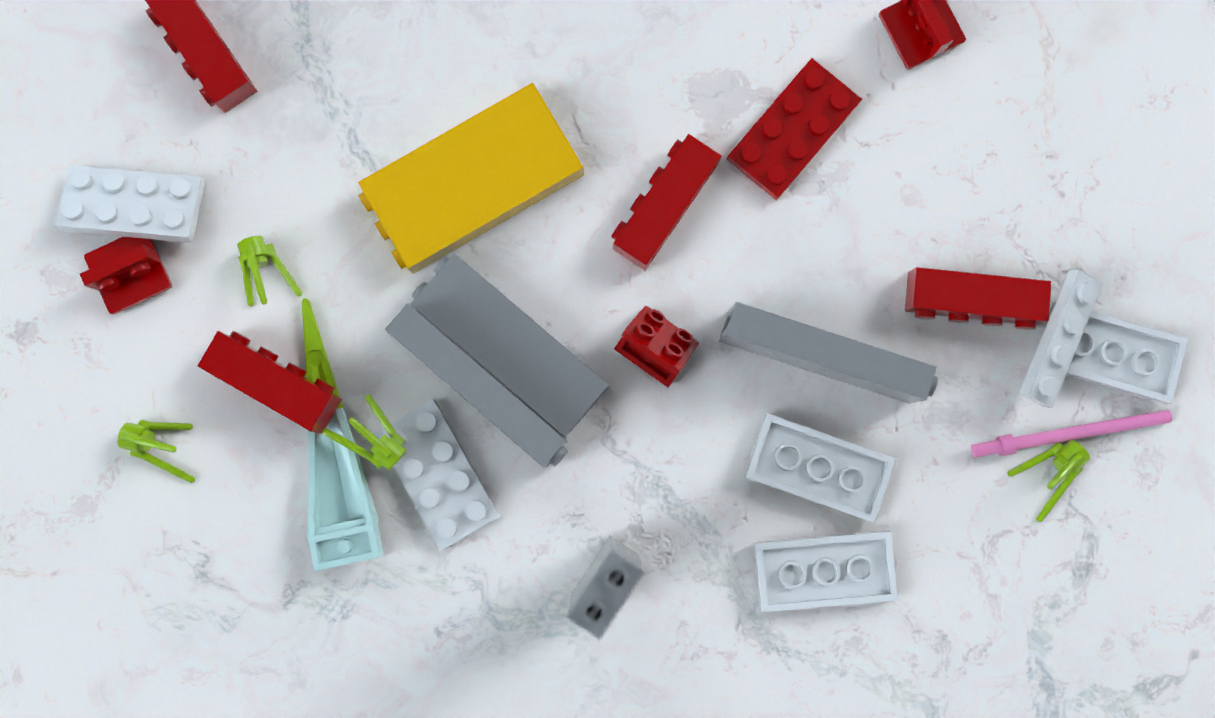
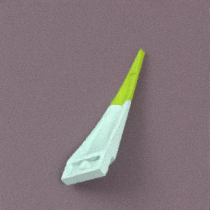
(339, 501)

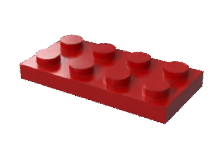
(794, 129)

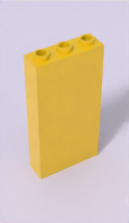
(470, 179)

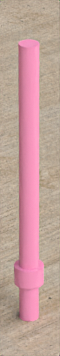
(1008, 444)

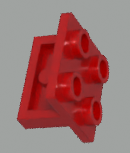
(921, 29)
(125, 273)
(656, 345)

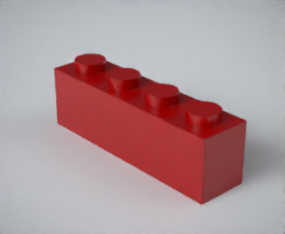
(204, 51)
(665, 202)
(977, 297)
(270, 382)

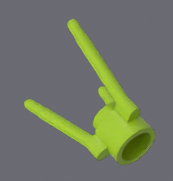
(253, 257)
(141, 439)
(386, 450)
(1068, 461)

